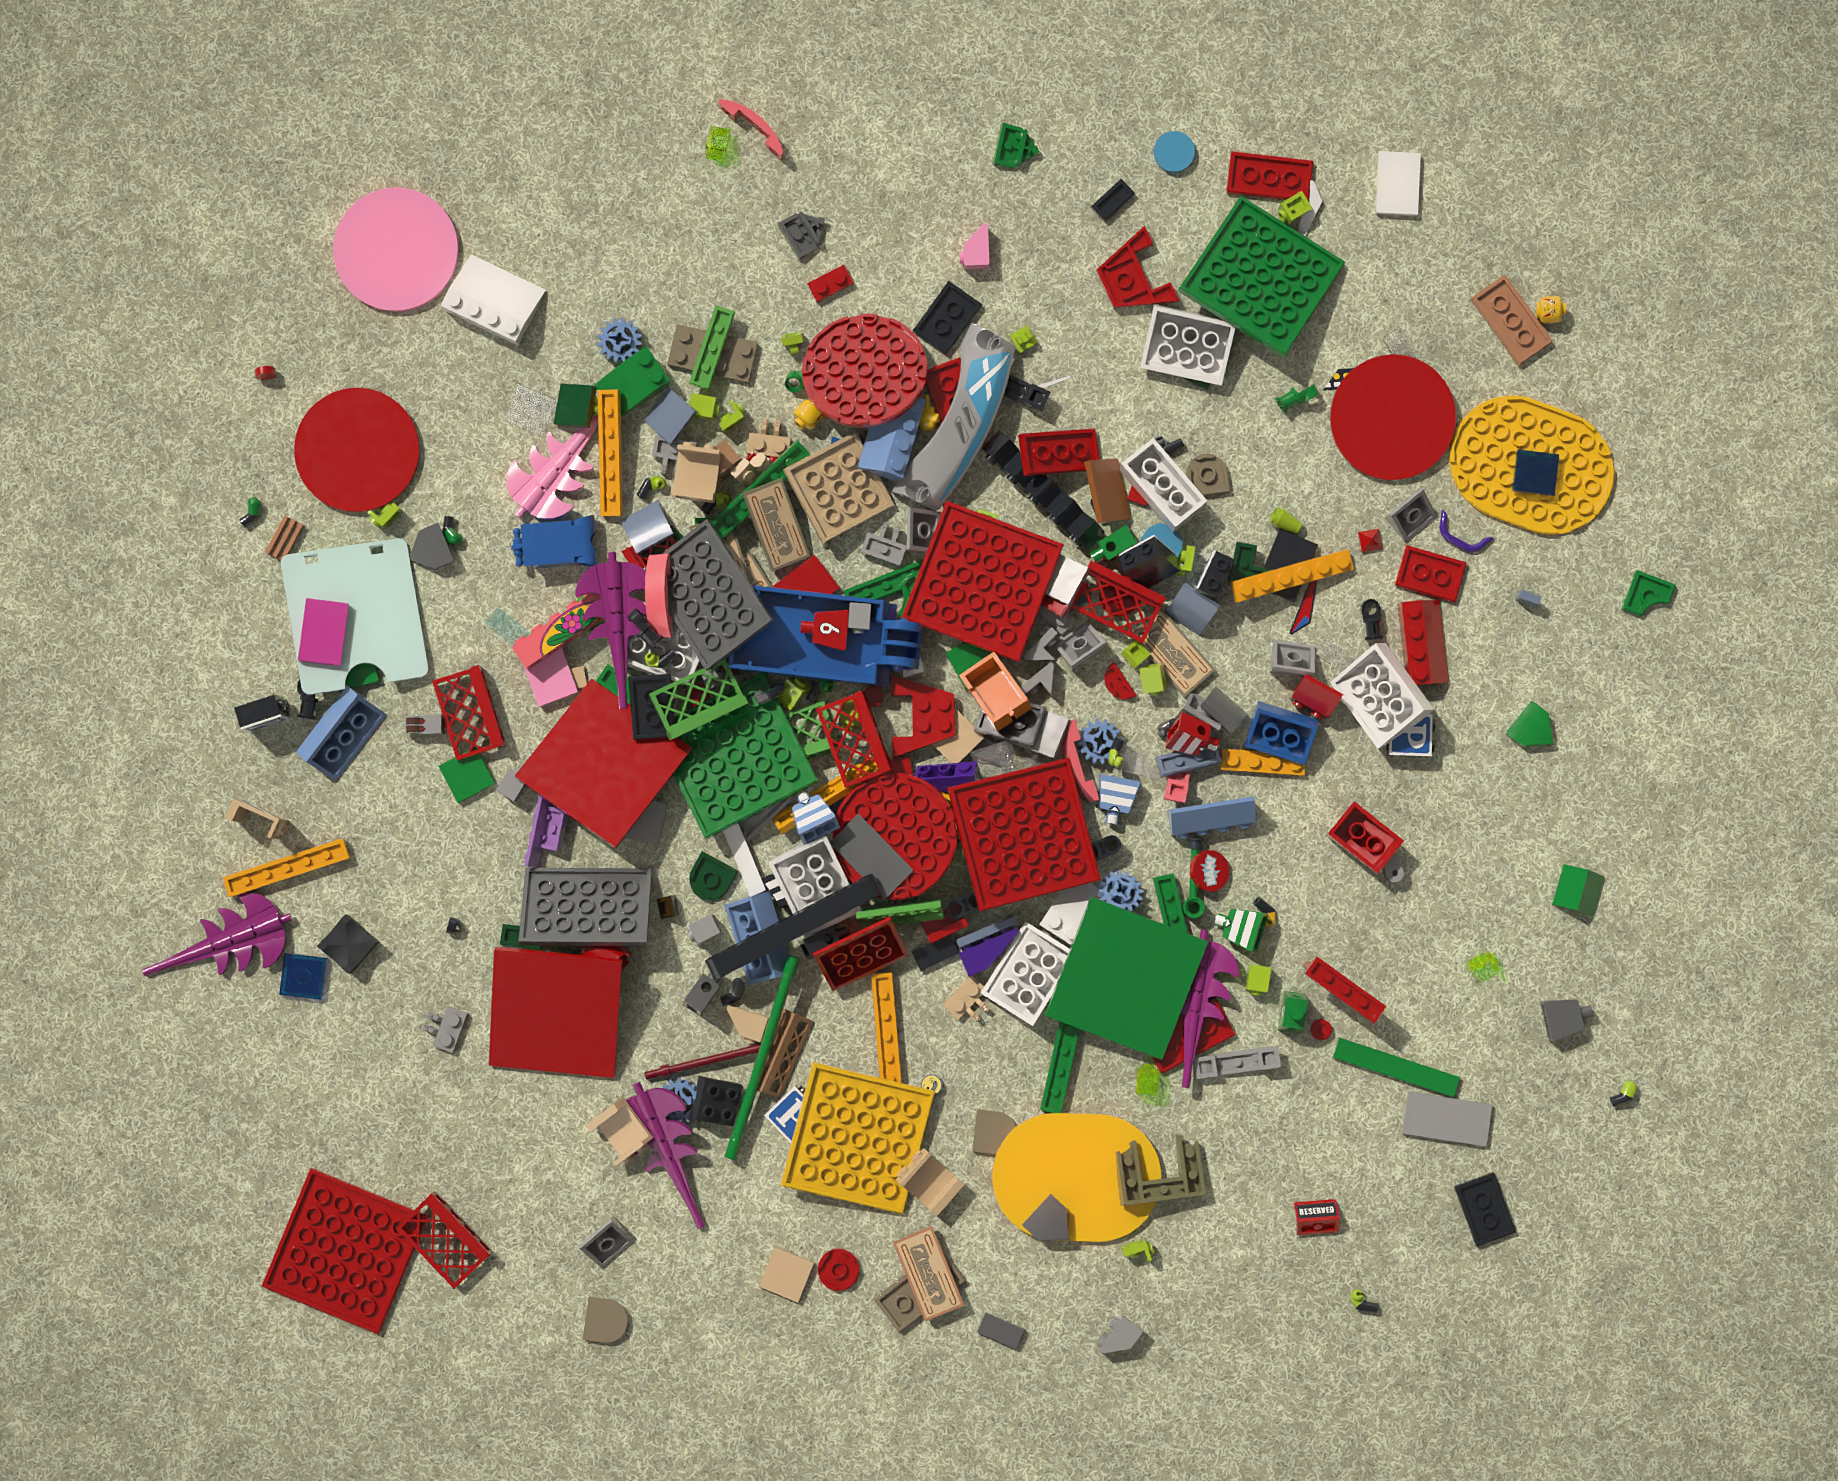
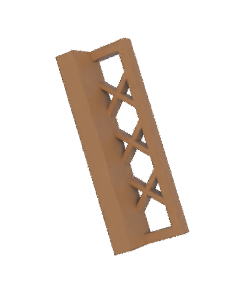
(778, 1053)

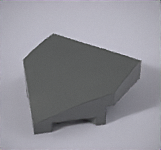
(802, 233)
(431, 548)
(1049, 1221)

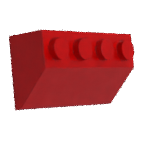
(1423, 641)

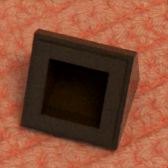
(667, 907)

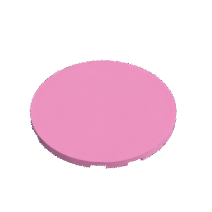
(396, 249)

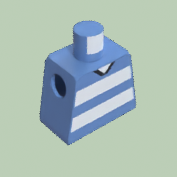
(1116, 796)
(813, 817)

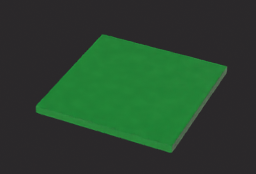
(1261, 276)
(741, 761)
(1126, 978)

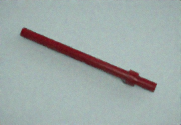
(667, 1070)

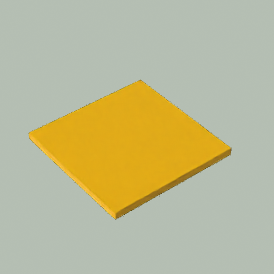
(856, 1137)

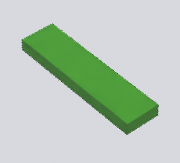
(712, 348)

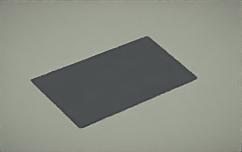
(871, 854)

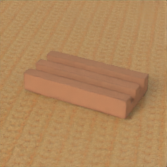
(269, 550)

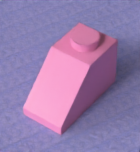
(976, 250)

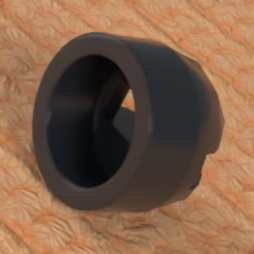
(452, 924)

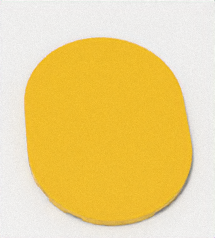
(1485, 456)
(1077, 1165)

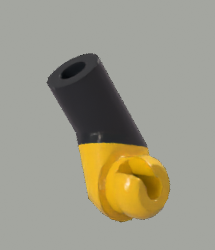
(1264, 907)

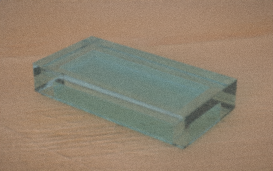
(506, 626)

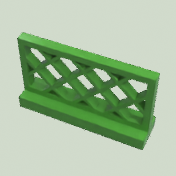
(706, 715)
(818, 748)
(902, 913)

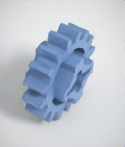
(609, 338)
(1103, 727)
(1120, 890)
(688, 1099)

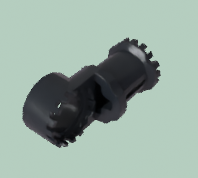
(1372, 621)
(647, 634)
(308, 704)

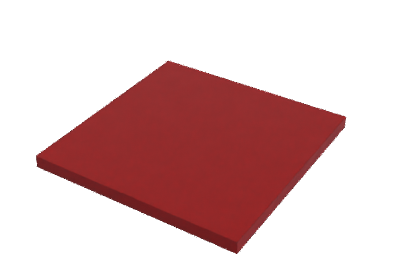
(983, 581)
(597, 769)
(1024, 834)
(554, 1012)
(343, 1251)

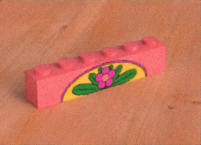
(556, 633)

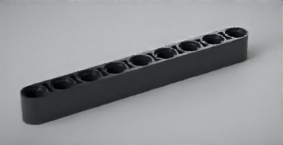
(1099, 845)
(793, 926)

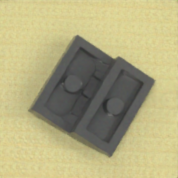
(1223, 709)

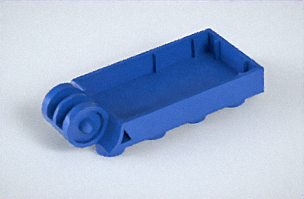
(867, 657)

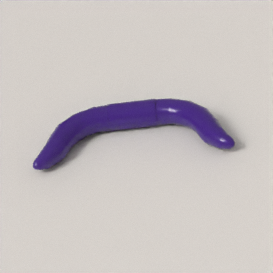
(1456, 541)

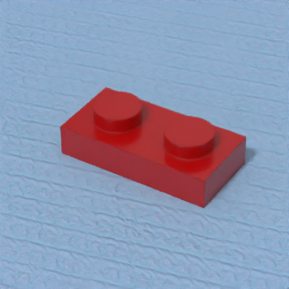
(830, 283)

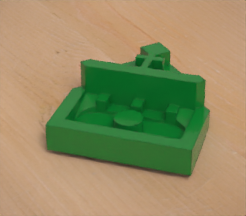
(1013, 146)
(1532, 727)

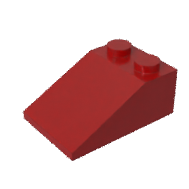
(1365, 837)

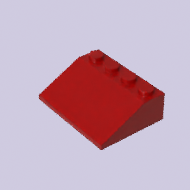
(860, 954)

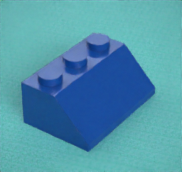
(1281, 732)

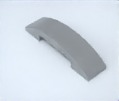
(1237, 1062)

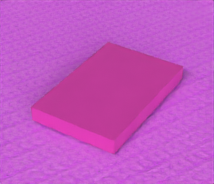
(323, 632)

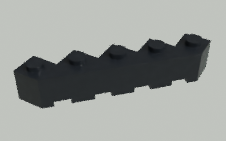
(1043, 492)

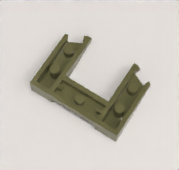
(1135, 1191)

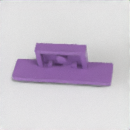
(546, 832)

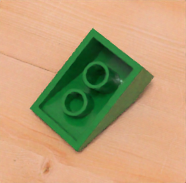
(637, 379)

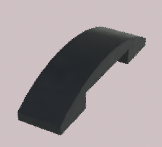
(1026, 393)

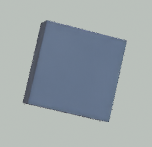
(1528, 598)

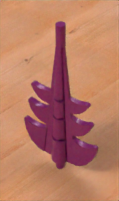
(614, 584)
(260, 928)
(1196, 1006)
(652, 1109)

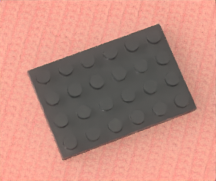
(712, 596)
(585, 907)

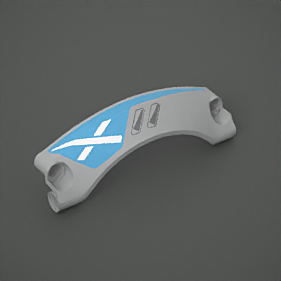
(948, 455)

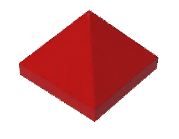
(1370, 540)

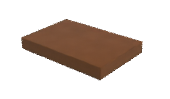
(1107, 490)

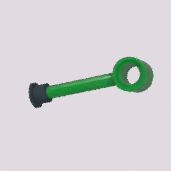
(1195, 845)

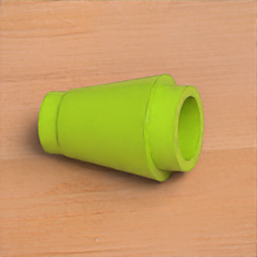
(1283, 519)

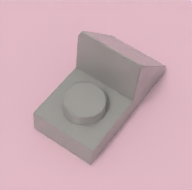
(1037, 652)
(1043, 677)

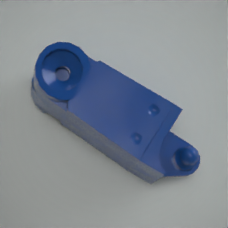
(556, 543)

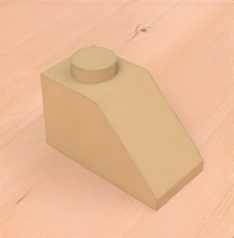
(748, 1023)

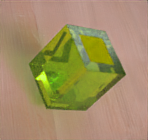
(1146, 1079)

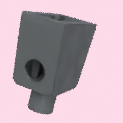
(697, 999)
(1564, 1017)

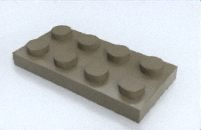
(735, 360)

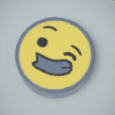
(932, 1082)

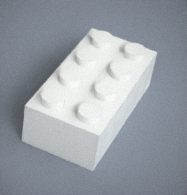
(1163, 485)

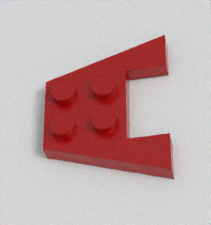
(1125, 279)
(931, 715)

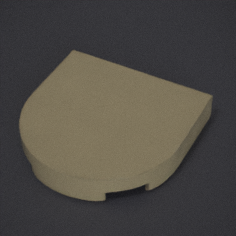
(1209, 475)
(991, 1130)
(604, 1320)

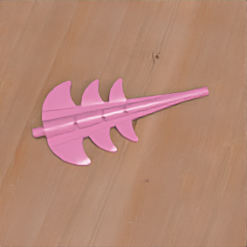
(537, 491)

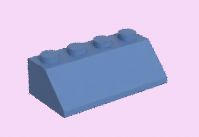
(890, 444)
(341, 733)
(1212, 816)
(749, 917)

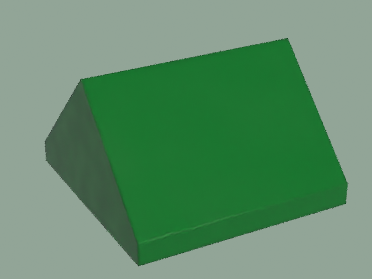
(1578, 889)

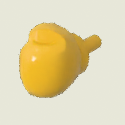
(928, 418)

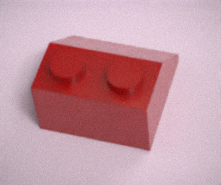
(1315, 697)

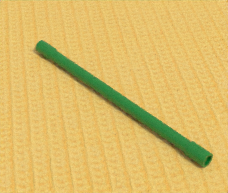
(736, 1139)

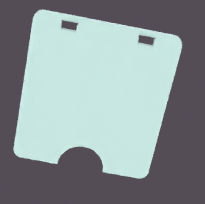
(381, 615)

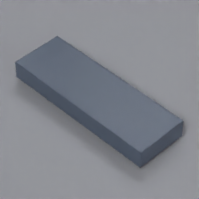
(1180, 762)
(986, 931)

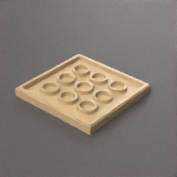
(835, 490)

